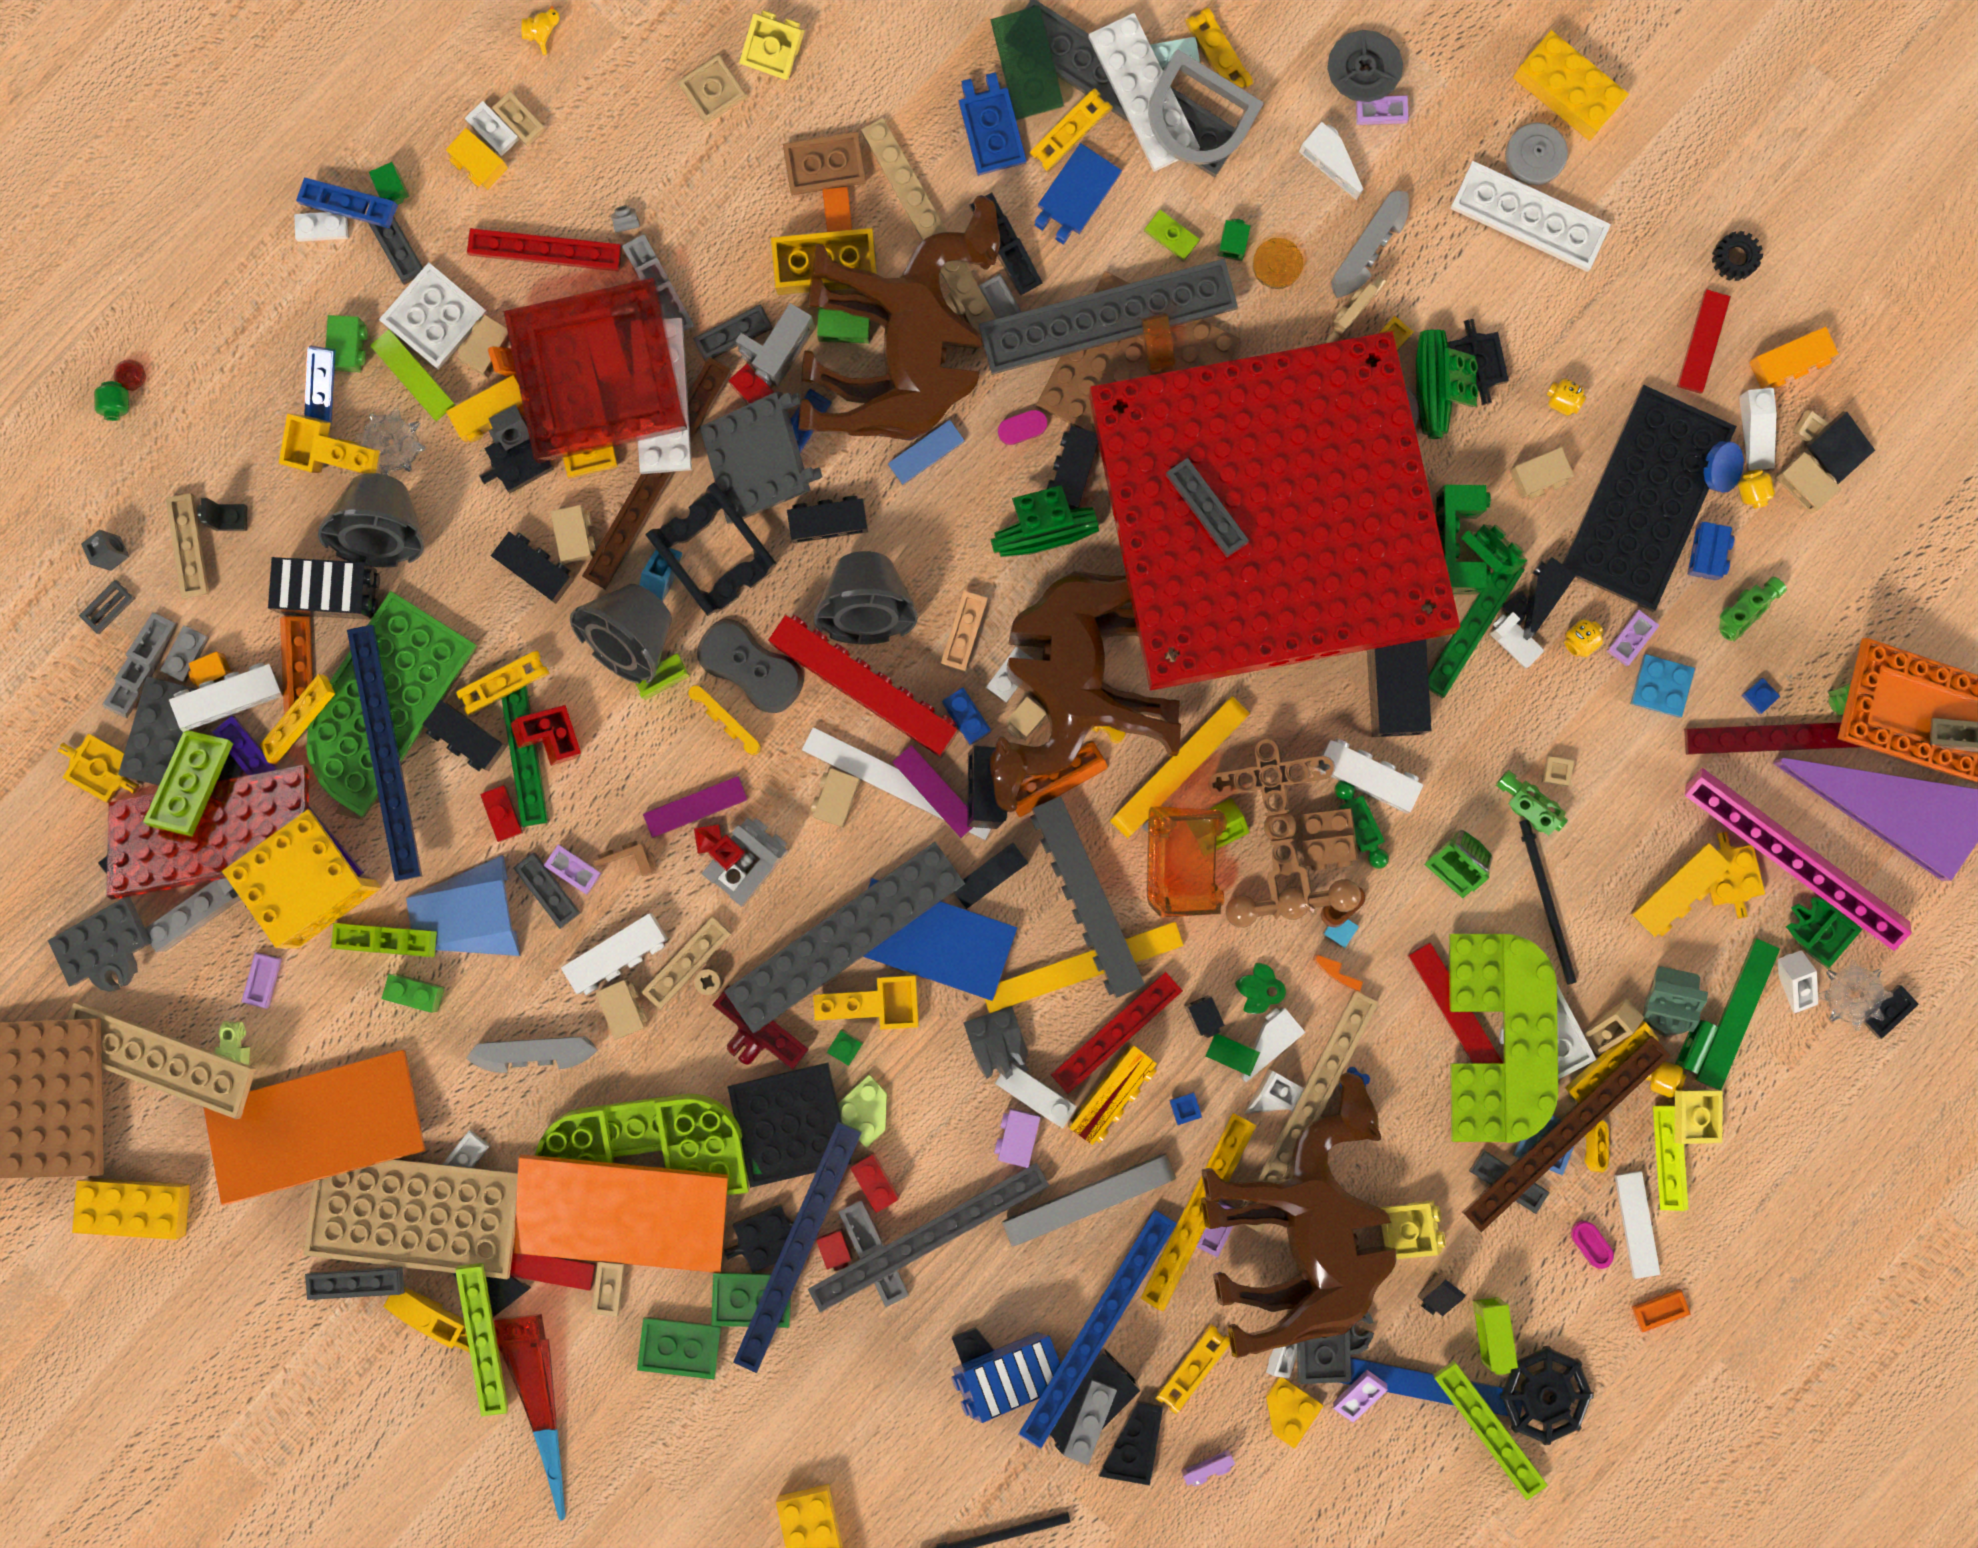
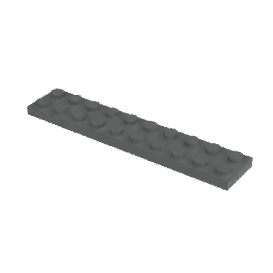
(1080, 67)
(1106, 316)
(844, 937)

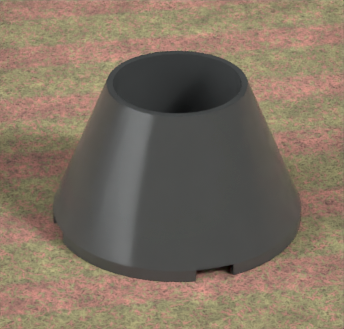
(373, 523)
(865, 601)
(625, 631)

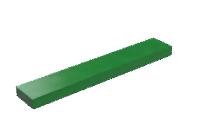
(1471, 632)
(525, 763)
(1738, 1013)

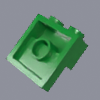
(1495, 549)

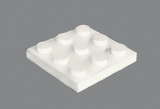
(433, 316)

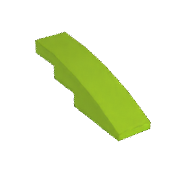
(412, 375)
(383, 940)

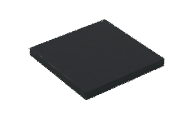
(785, 1122)

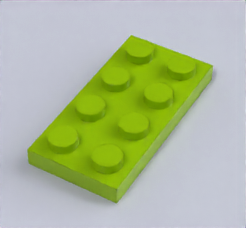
(188, 783)

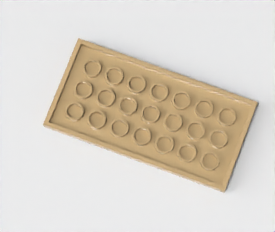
(415, 1217)

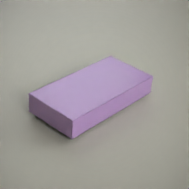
(261, 980)
(1214, 1239)

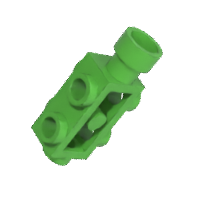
(1749, 603)
(1532, 807)

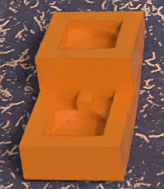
(1332, 969)

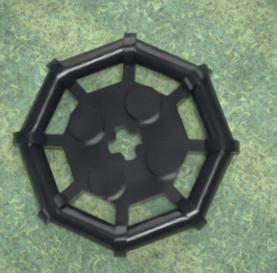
(1539, 1409)

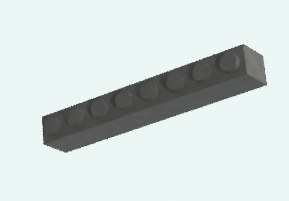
(1088, 898)

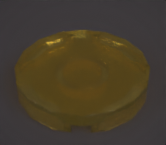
(1277, 263)

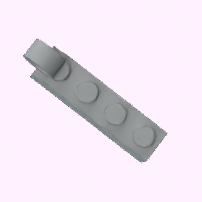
(191, 914)

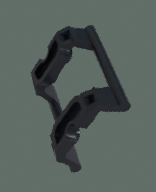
(685, 529)

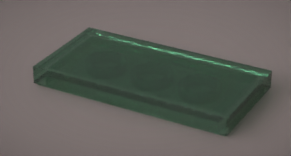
(1027, 62)

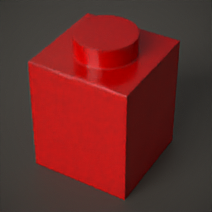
(834, 1250)

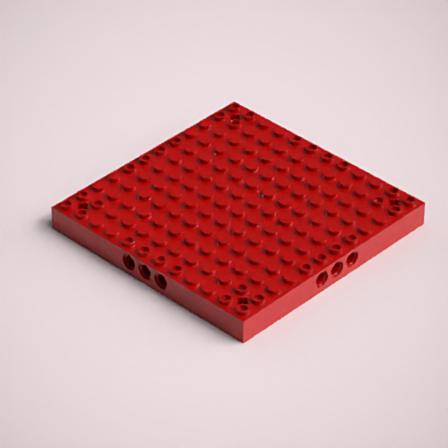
(1319, 478)

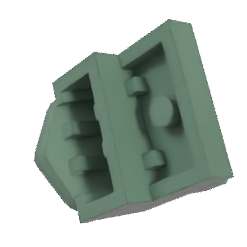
(1674, 1002)

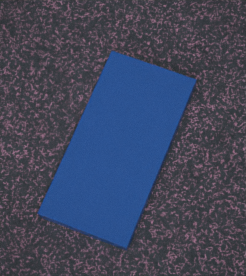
(950, 949)

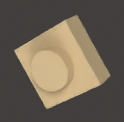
(1809, 426)
(1558, 771)

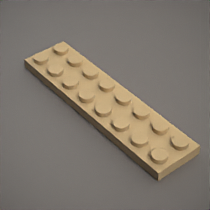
(170, 1063)

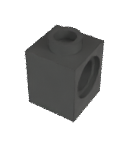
(509, 427)
(105, 550)

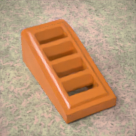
(502, 360)

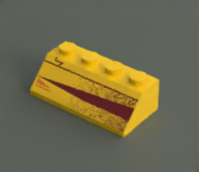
(1112, 1094)

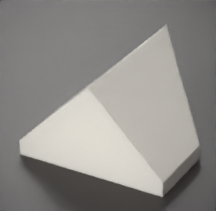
(1274, 1094)

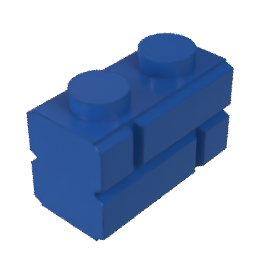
(1710, 551)
(966, 716)

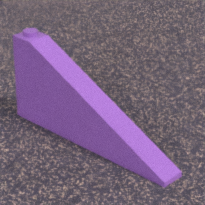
(1917, 817)

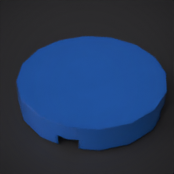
(1724, 466)

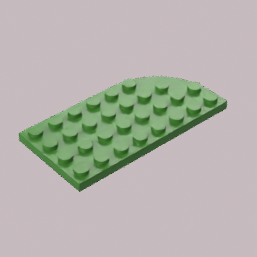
(418, 667)

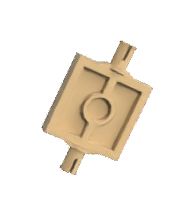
(1357, 305)

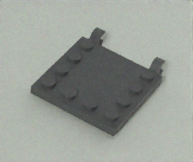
(757, 455)

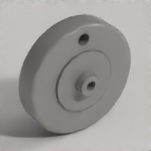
(1536, 153)

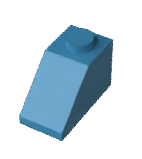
(658, 575)

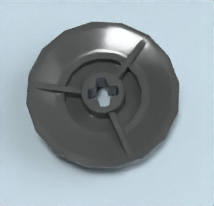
(1357, 51)

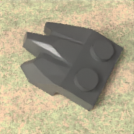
(997, 1042)

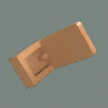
(644, 859)

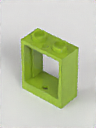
(1495, 1335)

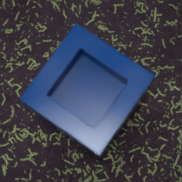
(1760, 696)
(1185, 1108)

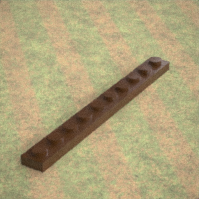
(651, 485)
(1566, 1133)

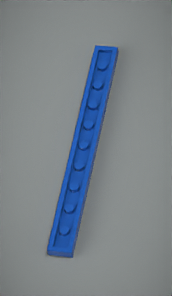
(1097, 1330)

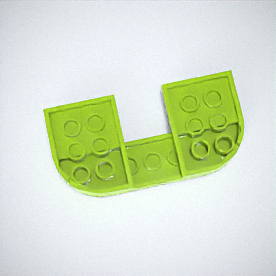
(1521, 1094)
(688, 1128)

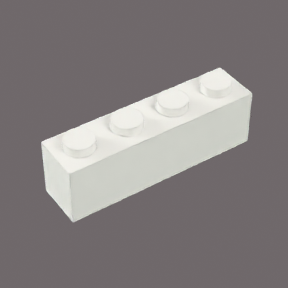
(225, 697)
(1371, 777)
(614, 954)

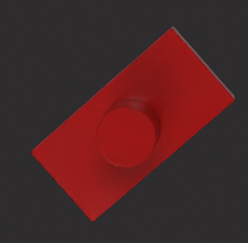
(501, 813)

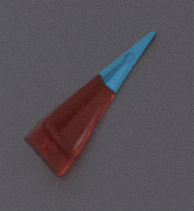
(529, 1363)

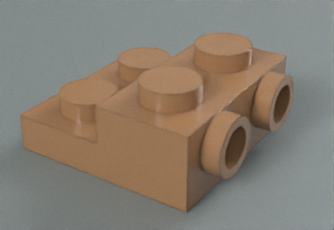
(1329, 838)

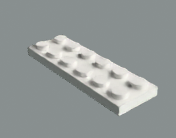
(1133, 75)
(1530, 216)
(672, 450)

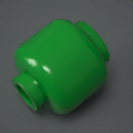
(111, 400)

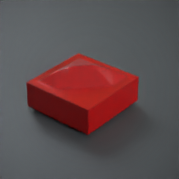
(707, 837)
(726, 852)

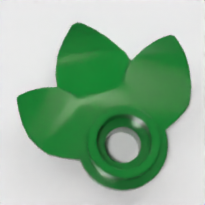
(1256, 989)

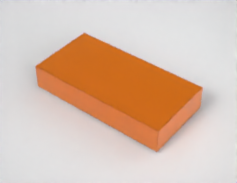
(837, 209)
(1661, 1310)

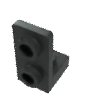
(222, 516)

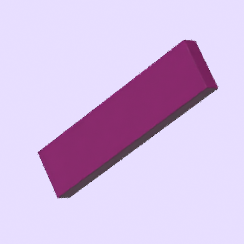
(933, 789)
(695, 807)

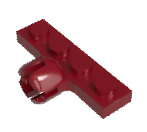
(770, 1038)

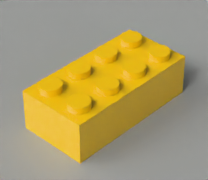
(1570, 85)
(795, 257)
(131, 1208)
(809, 1519)

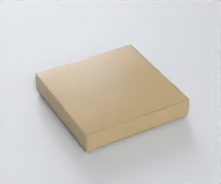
(712, 89)

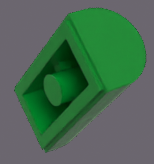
(1696, 1047)

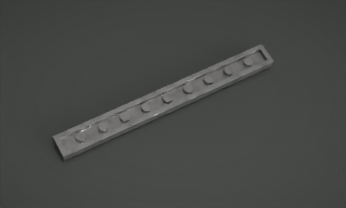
(928, 1237)

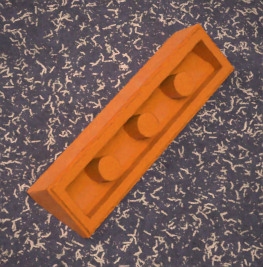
(296, 657)
(1043, 788)

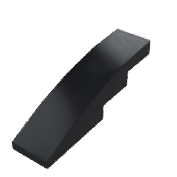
(1013, 254)

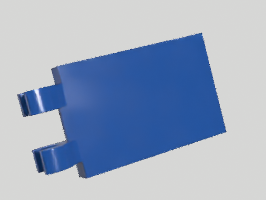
(991, 127)
(1077, 192)

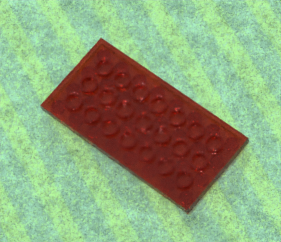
(234, 821)

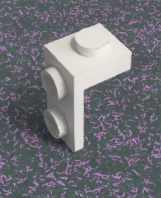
(1511, 638)

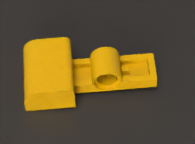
(309, 446)
(893, 1003)

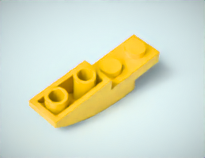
(429, 1318)

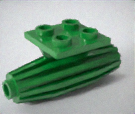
(1441, 379)
(1044, 524)

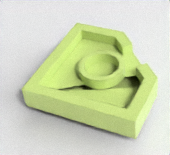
(865, 1110)

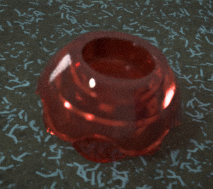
(137, 375)

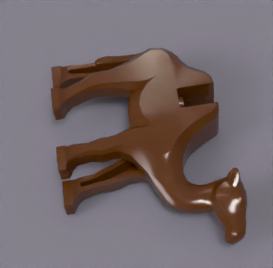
(916, 326)
(1070, 678)
(1320, 1216)

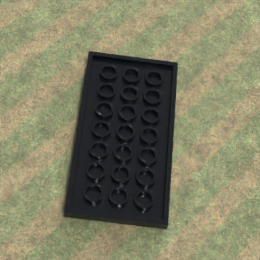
(1646, 499)

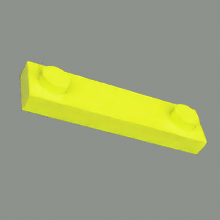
(1670, 1161)

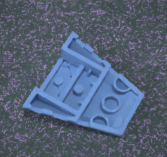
(468, 912)

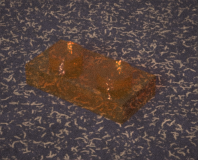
(1158, 341)

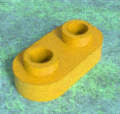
(1597, 1148)

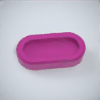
(1022, 427)
(1592, 1244)

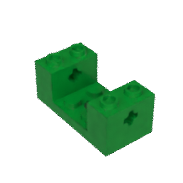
(1457, 503)

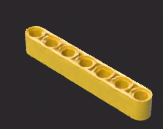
(1180, 767)

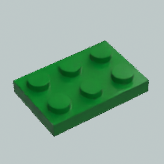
(737, 1297)
(679, 1348)

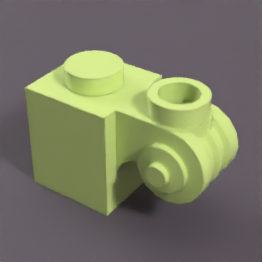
(230, 1042)

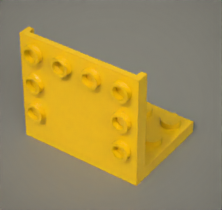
(297, 882)

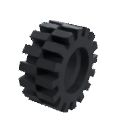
(1752, 256)

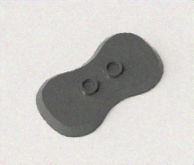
(734, 655)

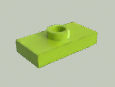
(1171, 235)

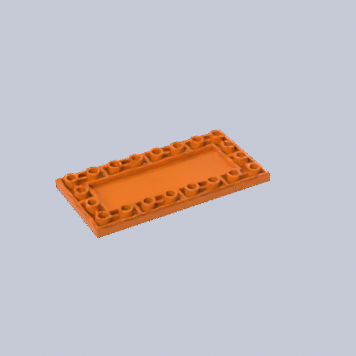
(1897, 697)
(316, 1128)
(620, 1213)

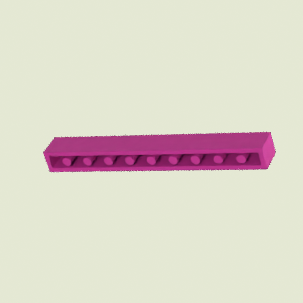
(1798, 859)

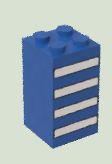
(1006, 1377)

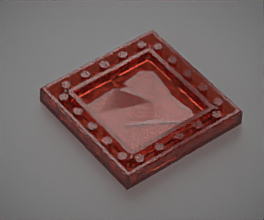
(595, 370)

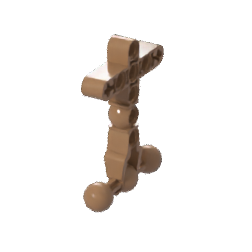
(1291, 902)

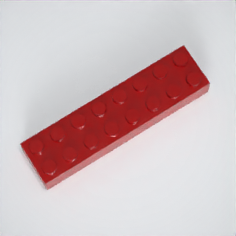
(864, 686)

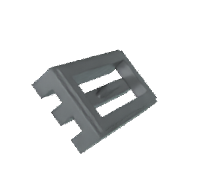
(129, 598)

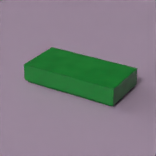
(1232, 1054)

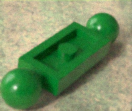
(1366, 830)

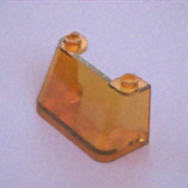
(1183, 861)

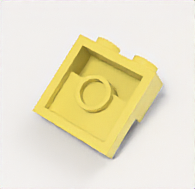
(772, 44)
(1698, 1116)
(1414, 1229)

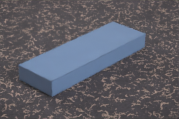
(926, 452)

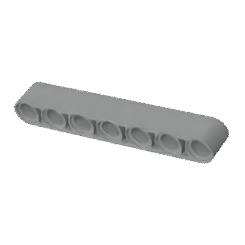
(1088, 1200)

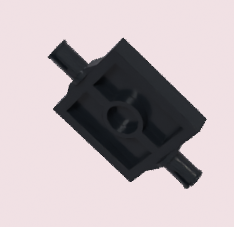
(1488, 357)
(514, 466)
(761, 1237)

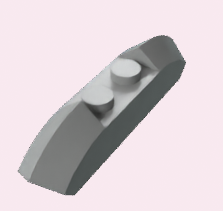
(1388, 218)
(565, 1050)

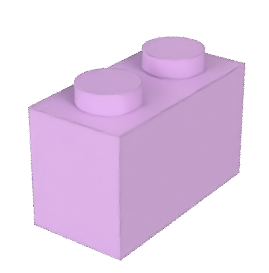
(1017, 1138)

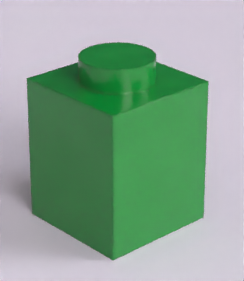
(389, 183)
(1234, 239)
(845, 1047)

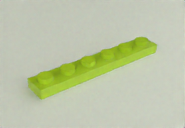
(482, 1339)
(1490, 1430)

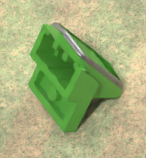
(1461, 863)

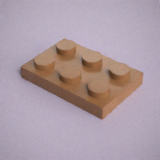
(824, 163)

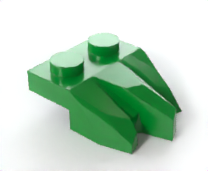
(1823, 931)

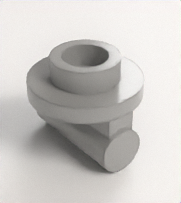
(624, 219)

